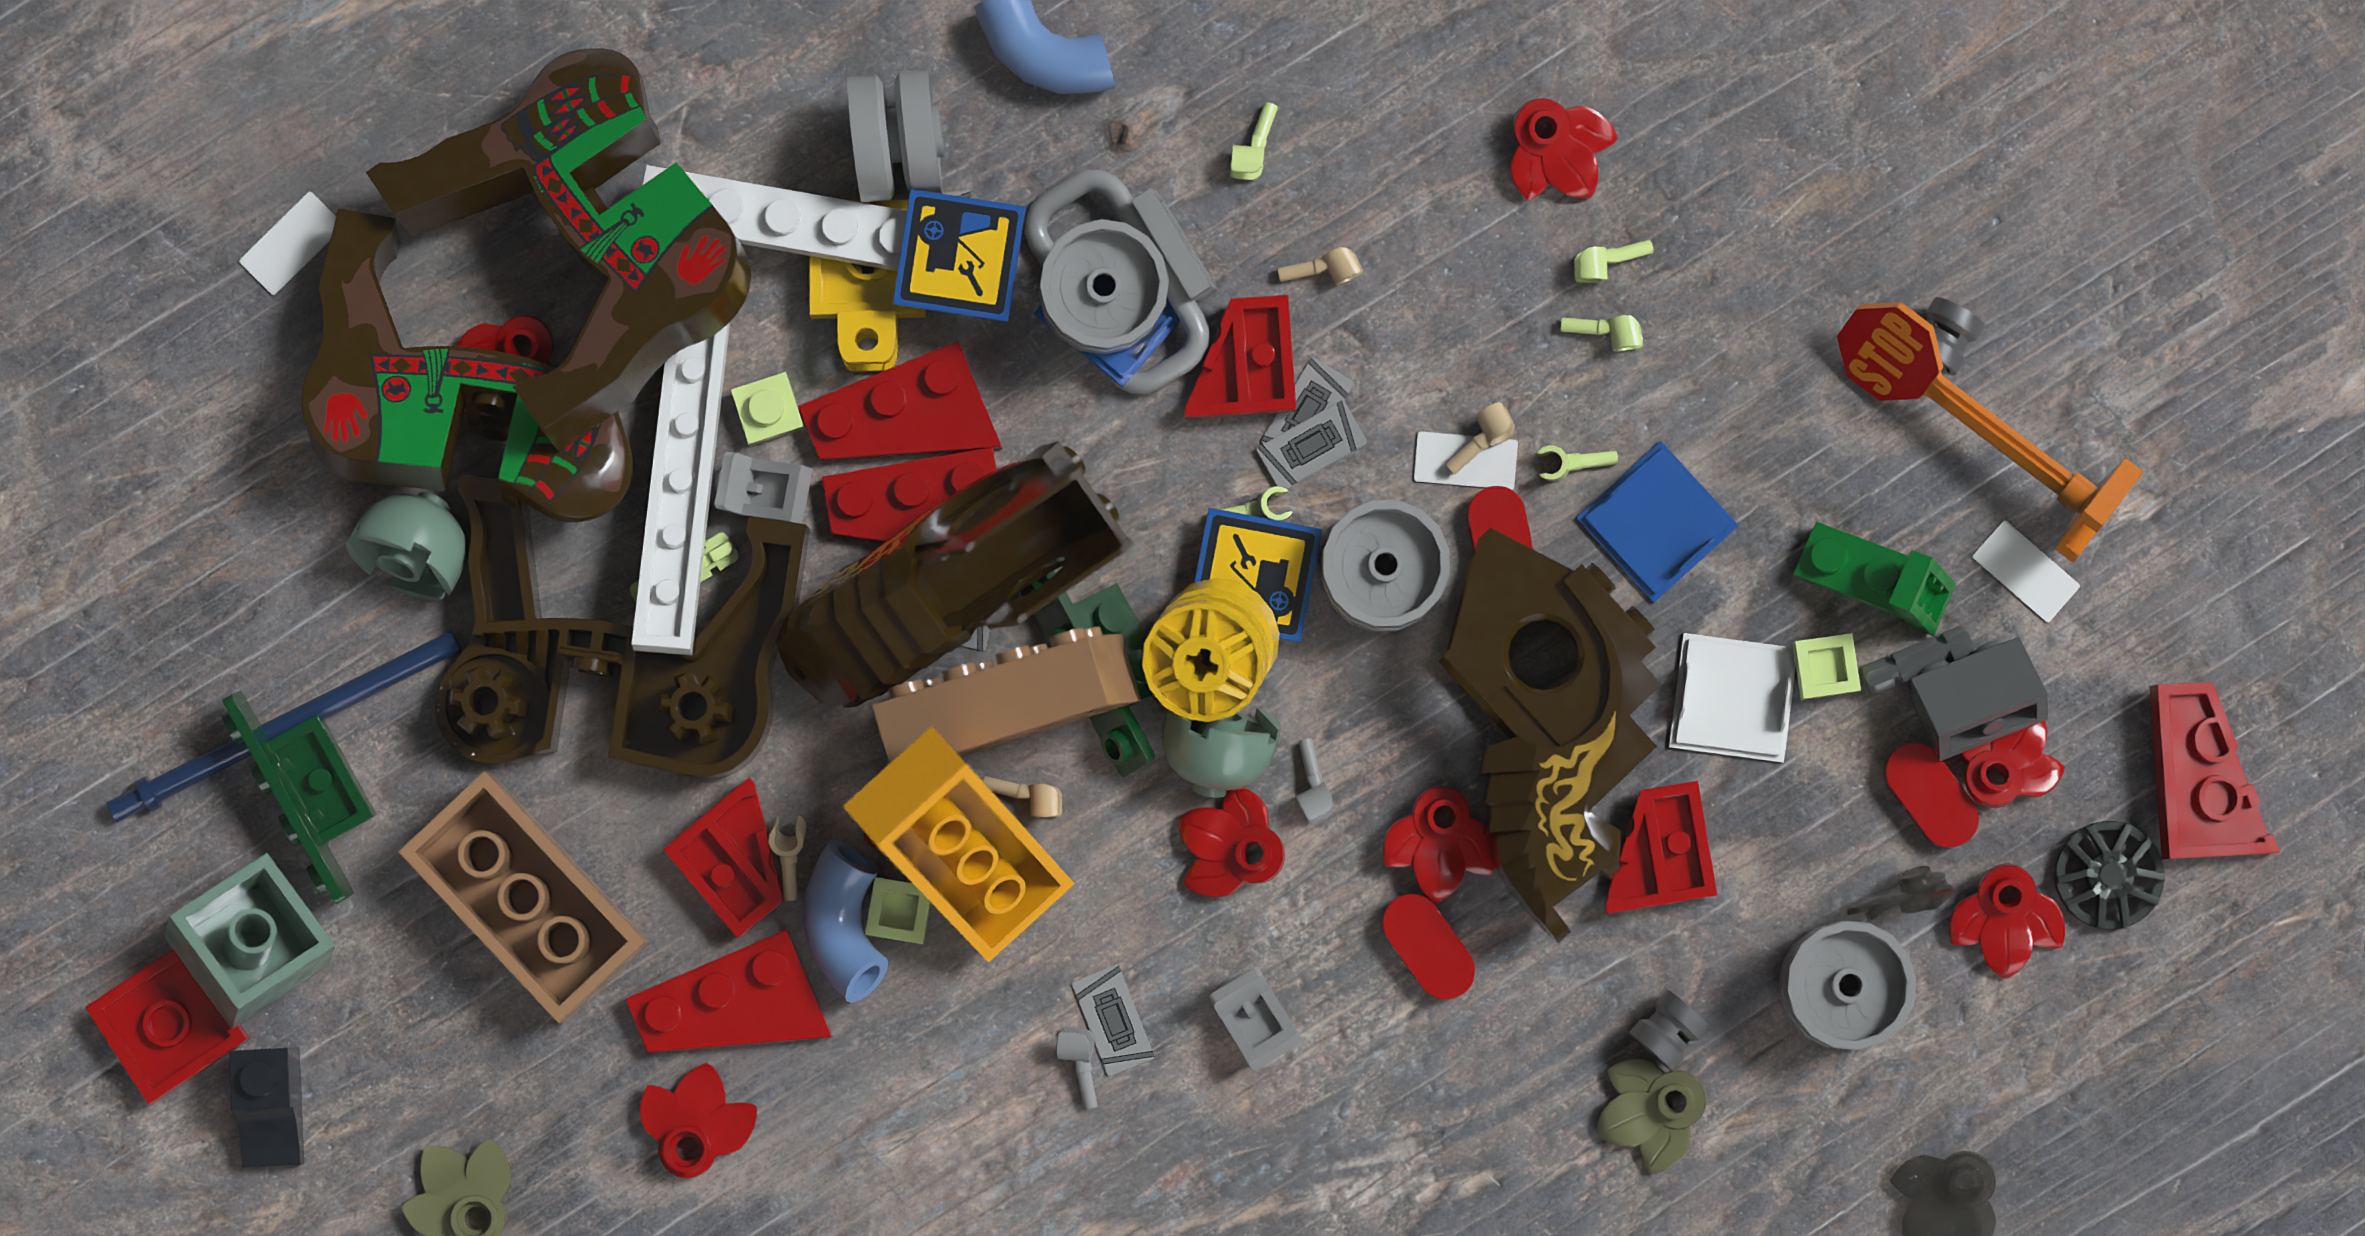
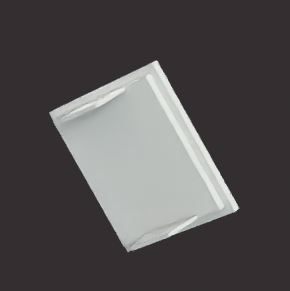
(1733, 698)

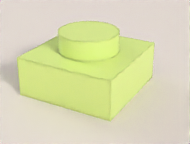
(767, 409)
(1826, 666)
(897, 911)

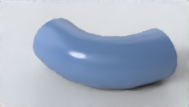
(1038, 54)
(835, 921)

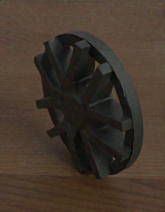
(2109, 875)

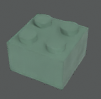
(249, 940)

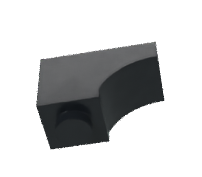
(268, 1105)

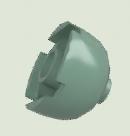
(413, 542)
(1220, 752)

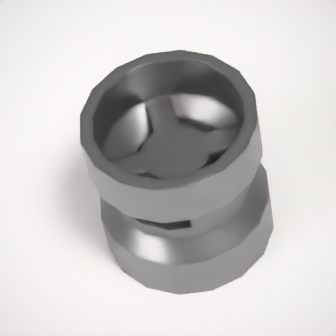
(1953, 330)
(1669, 1030)

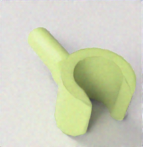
(1248, 160)
(1592, 263)
(1623, 330)
(1576, 461)
(1259, 507)

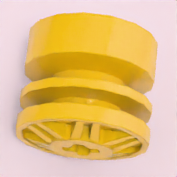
(1230, 624)

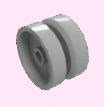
(895, 135)
(1097, 321)
(1406, 538)
(1812, 991)

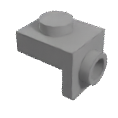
(762, 488)
(1254, 1017)

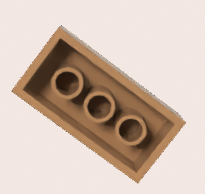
(1017, 698)
(524, 897)

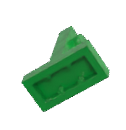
(1877, 576)

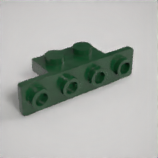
(1118, 728)
(311, 785)

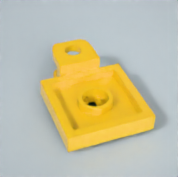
(861, 307)

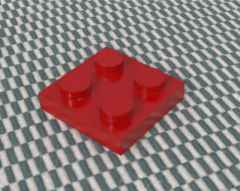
(164, 1027)

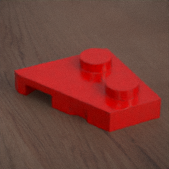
(1248, 363)
(1663, 851)
(731, 860)

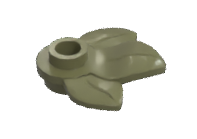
(1645, 1118)
(456, 1186)

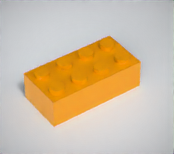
(958, 844)

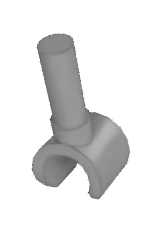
(1317, 801)
(1078, 1045)

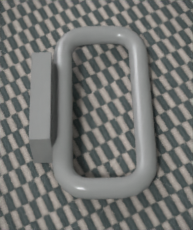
(1185, 271)

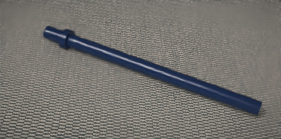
(151, 792)

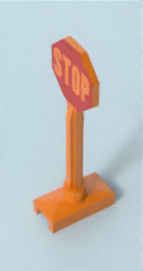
(1898, 358)

